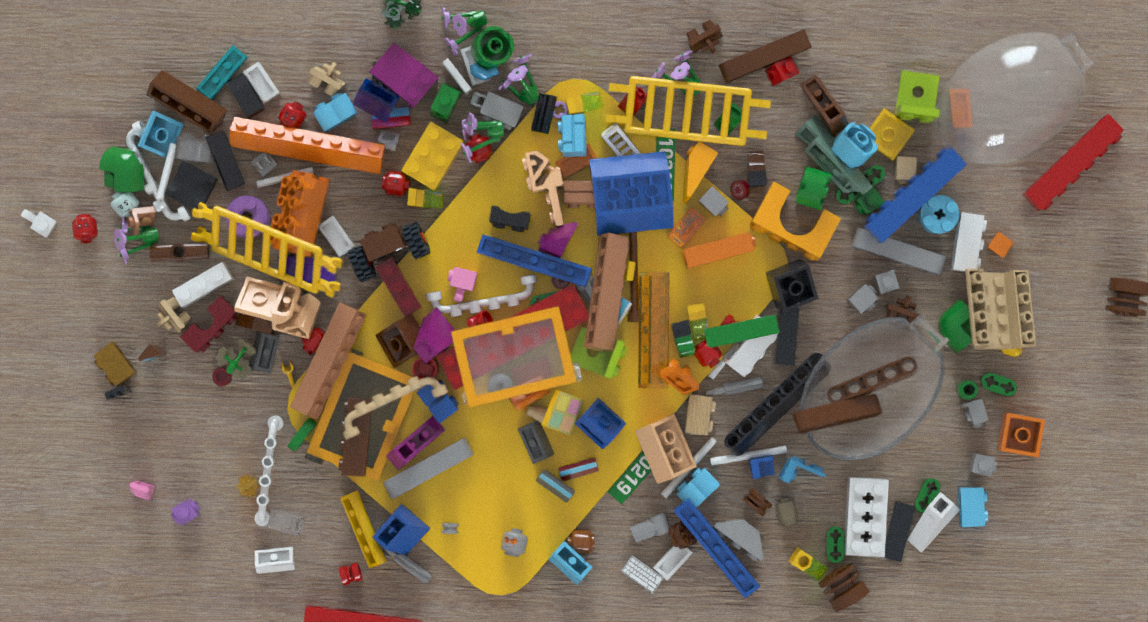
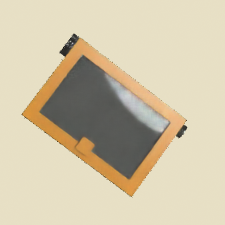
(361, 379)

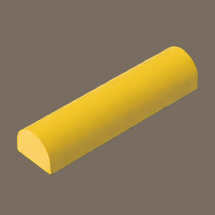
(363, 529)

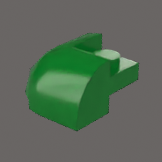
(122, 170)
(956, 326)

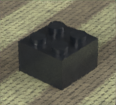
(792, 285)

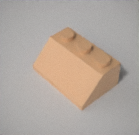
(665, 448)

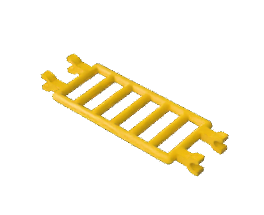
(690, 87)
(319, 259)

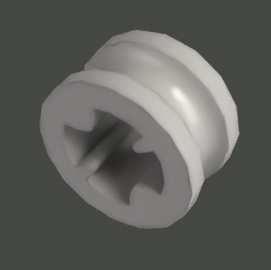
(450, 528)

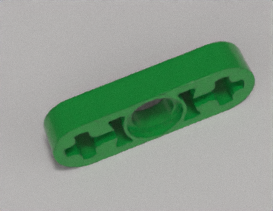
(875, 180)

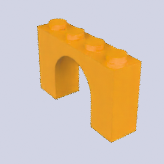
(768, 221)

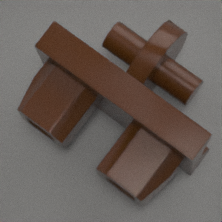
(705, 40)
(893, 311)

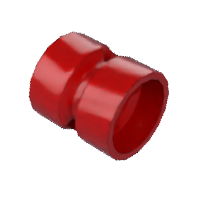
(424, 369)

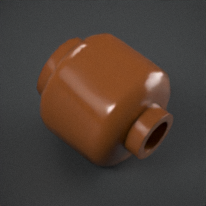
(582, 541)

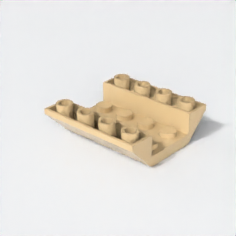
(1000, 309)

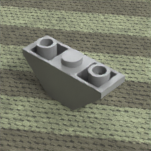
(742, 535)

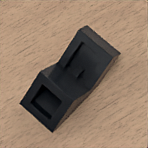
(245, 96)

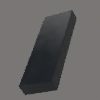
(225, 160)
(787, 337)
(898, 531)

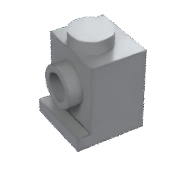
(975, 412)

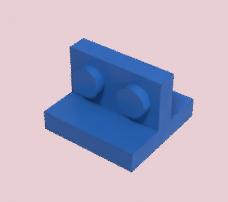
(600, 423)

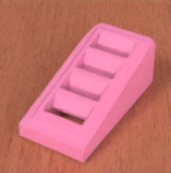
(142, 489)

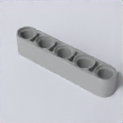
(899, 252)
(428, 468)

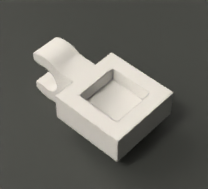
(40, 223)

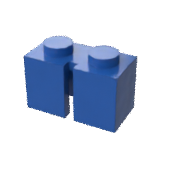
(440, 407)

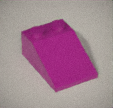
(404, 75)

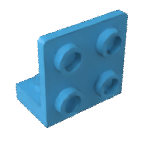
(789, 472)

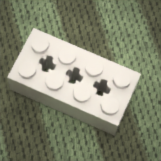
(876, 508)

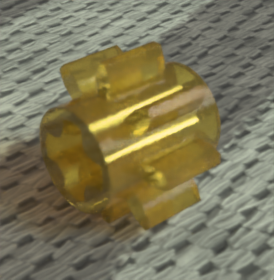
(248, 486)

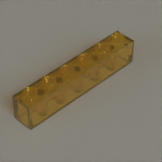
(653, 328)

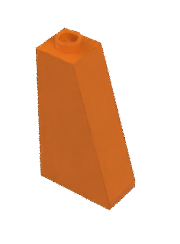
(718, 250)

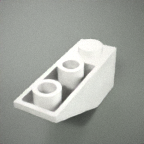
(932, 522)

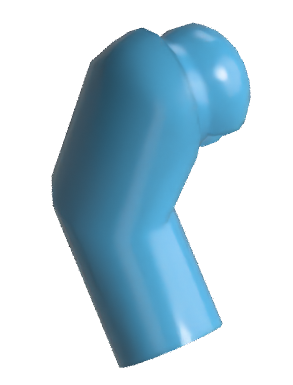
(481, 73)

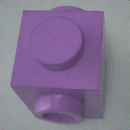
(185, 511)

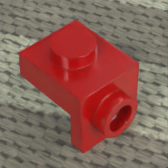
(781, 71)
(640, 98)

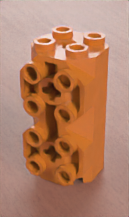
(302, 208)

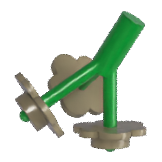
(236, 365)

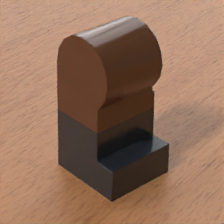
(756, 169)

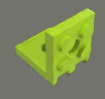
(920, 108)
(603, 363)

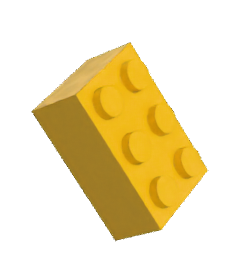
(432, 156)

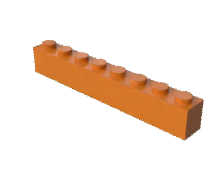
(307, 145)

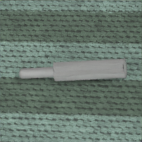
(738, 387)
(410, 566)

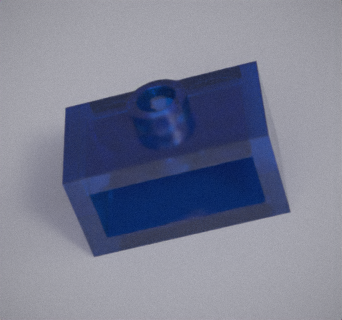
(376, 100)

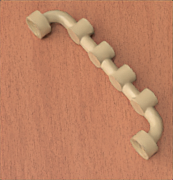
(380, 400)

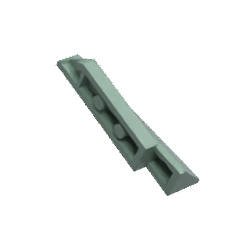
(820, 150)

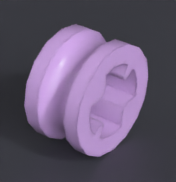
(564, 107)

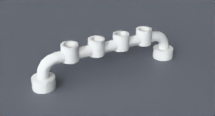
(152, 186)
(492, 303)
(262, 516)

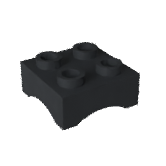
(191, 185)
(517, 221)

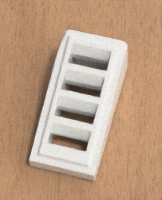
(610, 141)

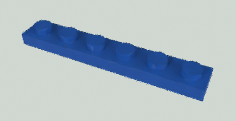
(534, 260)
(716, 548)

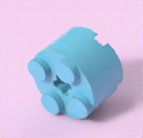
(855, 145)
(947, 208)

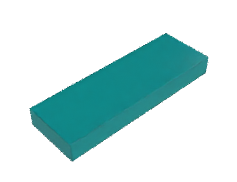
(222, 72)

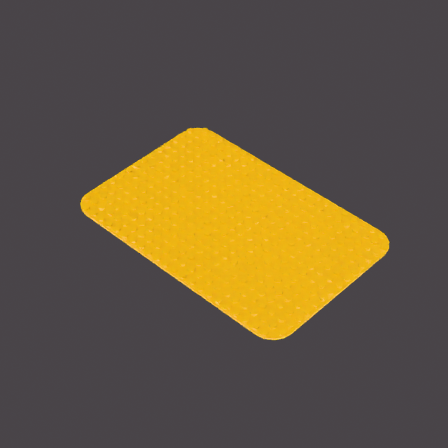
(499, 483)

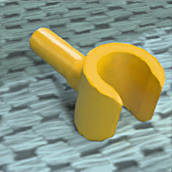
(288, 370)

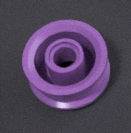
(253, 205)

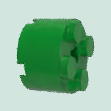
(498, 39)
(813, 188)

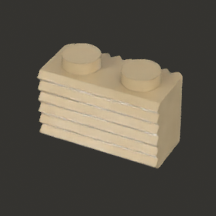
(698, 414)

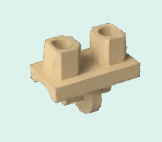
(319, 75)
(167, 308)

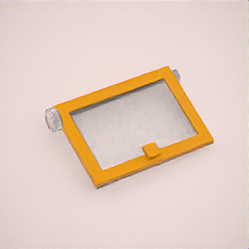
(514, 357)

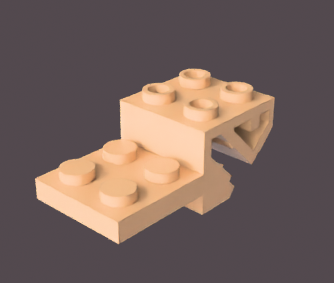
(536, 165)
(279, 304)

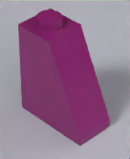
(433, 335)

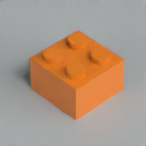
(1021, 434)

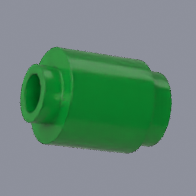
(972, 392)

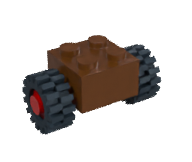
(385, 243)

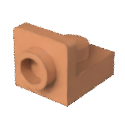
(141, 217)

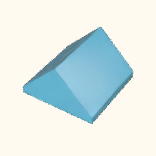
(160, 133)

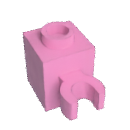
(463, 280)

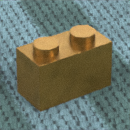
(115, 364)

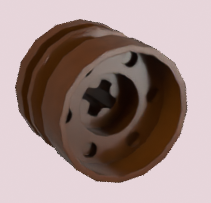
(1128, 297)
(843, 586)

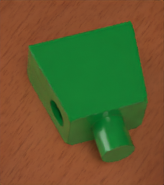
(445, 103)

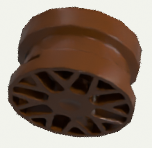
(759, 500)
(681, 536)

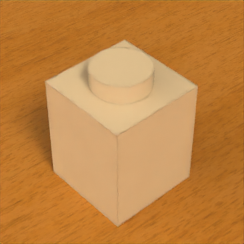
(904, 169)

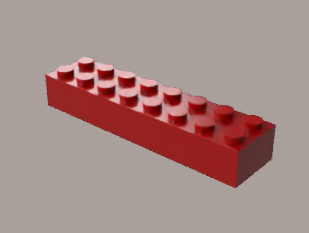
(572, 313)

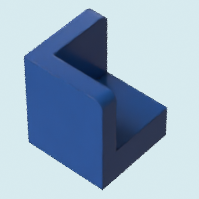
(761, 467)

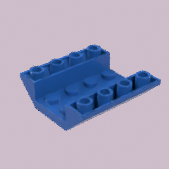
(632, 193)

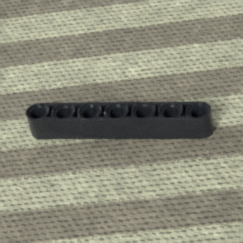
(769, 410)

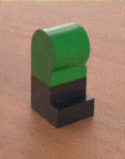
(683, 338)

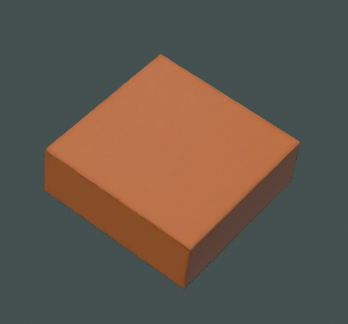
(1000, 244)

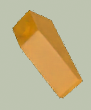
(696, 166)

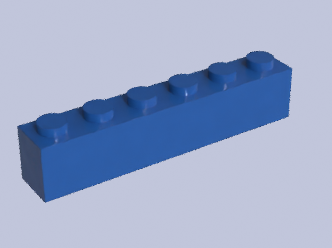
(914, 195)

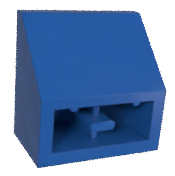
(401, 531)

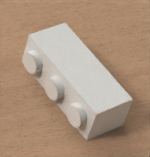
(968, 242)
(203, 285)
(746, 353)

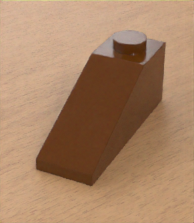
(825, 105)

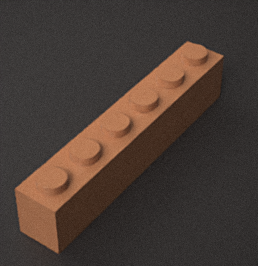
(606, 292)
(328, 360)

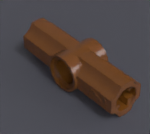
(192, 251)

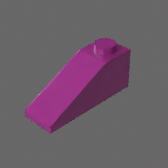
(557, 239)
(415, 443)

